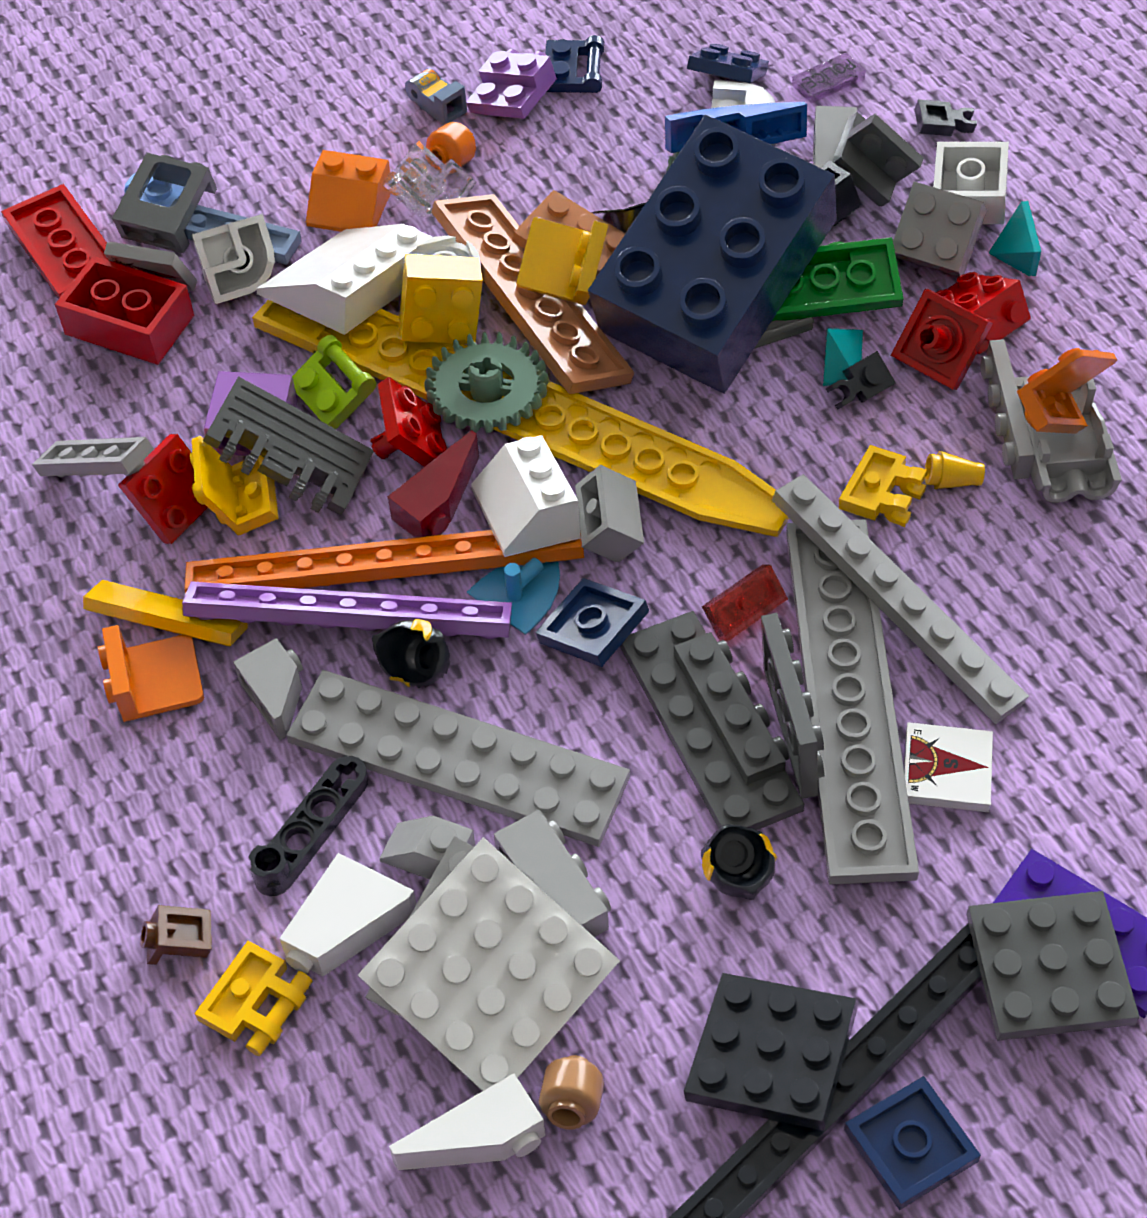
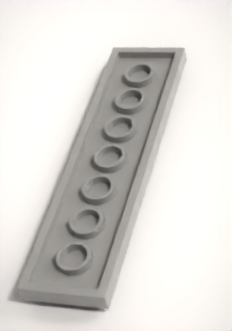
(459, 756)

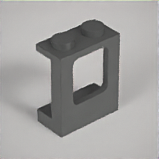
(156, 223)

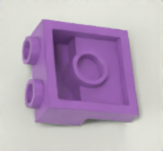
(512, 84)

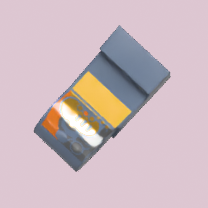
(434, 93)

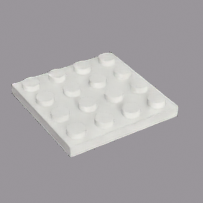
(488, 967)

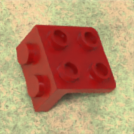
(992, 298)

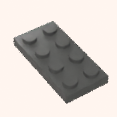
(792, 705)

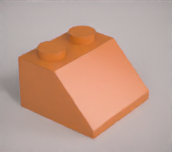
(347, 191)

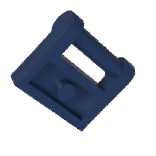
(565, 64)

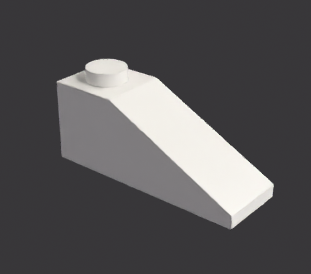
(477, 1131)

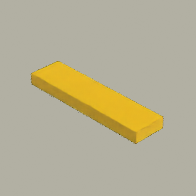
(158, 612)

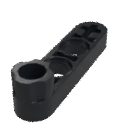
(277, 855)

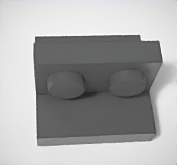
(875, 156)

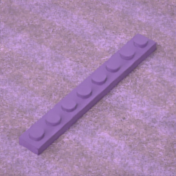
(344, 609)

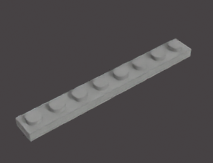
(900, 599)

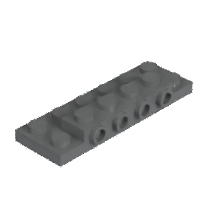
(713, 723)

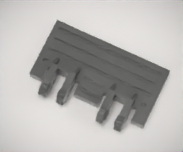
(290, 445)

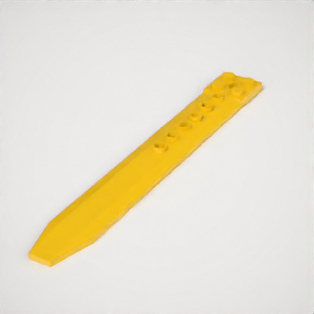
(572, 425)

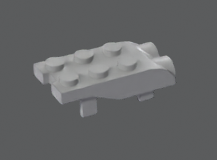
(1075, 462)

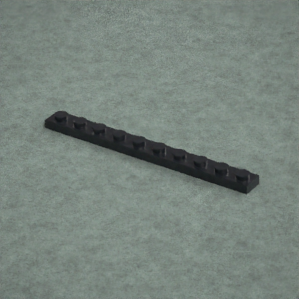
(868, 1058)

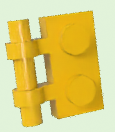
(242, 991)

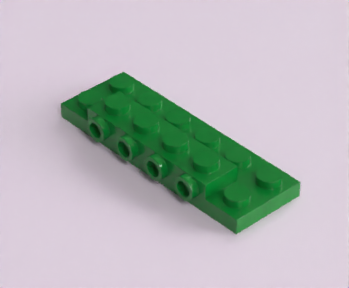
(846, 280)

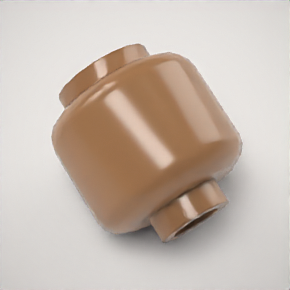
(571, 1092)

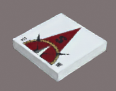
(948, 766)

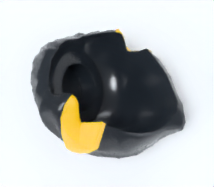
(412, 652)
(738, 861)

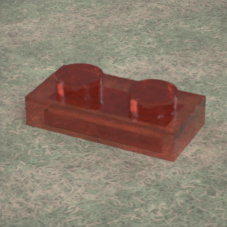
(745, 602)

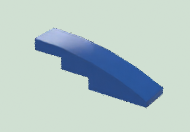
(764, 121)

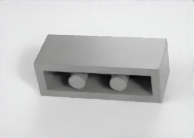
(540, 853)

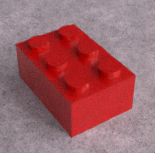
(125, 310)

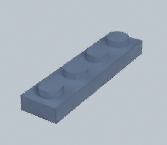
(284, 240)

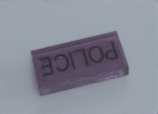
(828, 77)

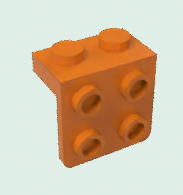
(1048, 392)
(150, 675)

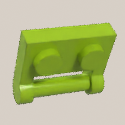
(323, 392)

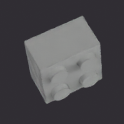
(938, 229)

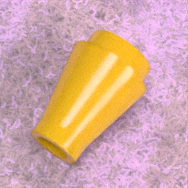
(952, 471)

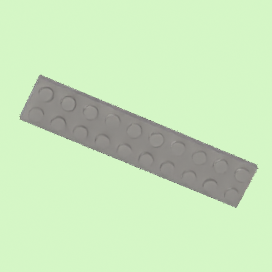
(848, 679)

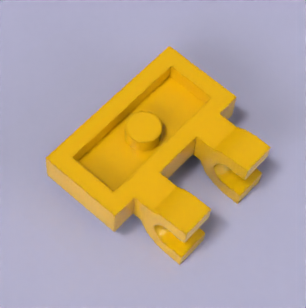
(872, 484)

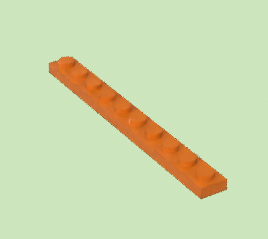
(371, 561)

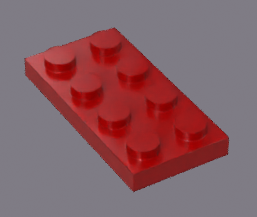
(55, 235)

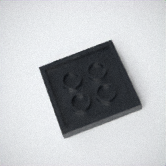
(771, 1051)

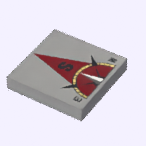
(153, 261)

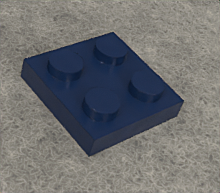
(719, 62)
(592, 622)
(911, 1142)

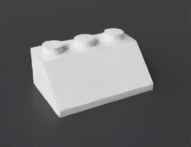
(527, 498)

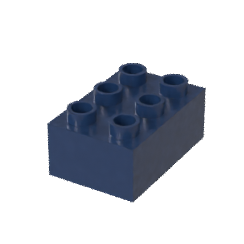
(714, 253)

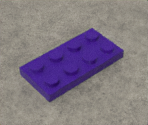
(1042, 878)

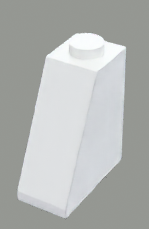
(344, 916)

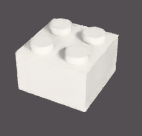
(975, 172)

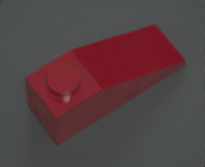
(432, 495)

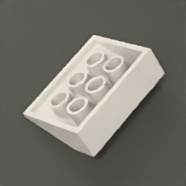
(346, 276)

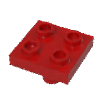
(941, 339)
(408, 425)
(164, 489)

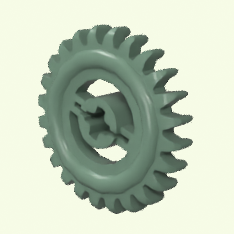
(481, 372)

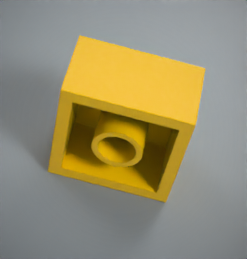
(440, 298)

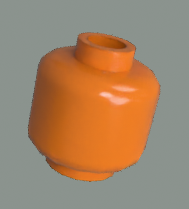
(452, 142)

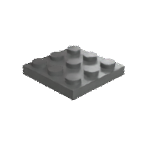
(1051, 966)

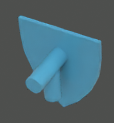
(528, 588)

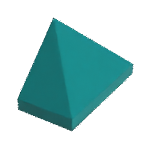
(1019, 242)
(842, 350)

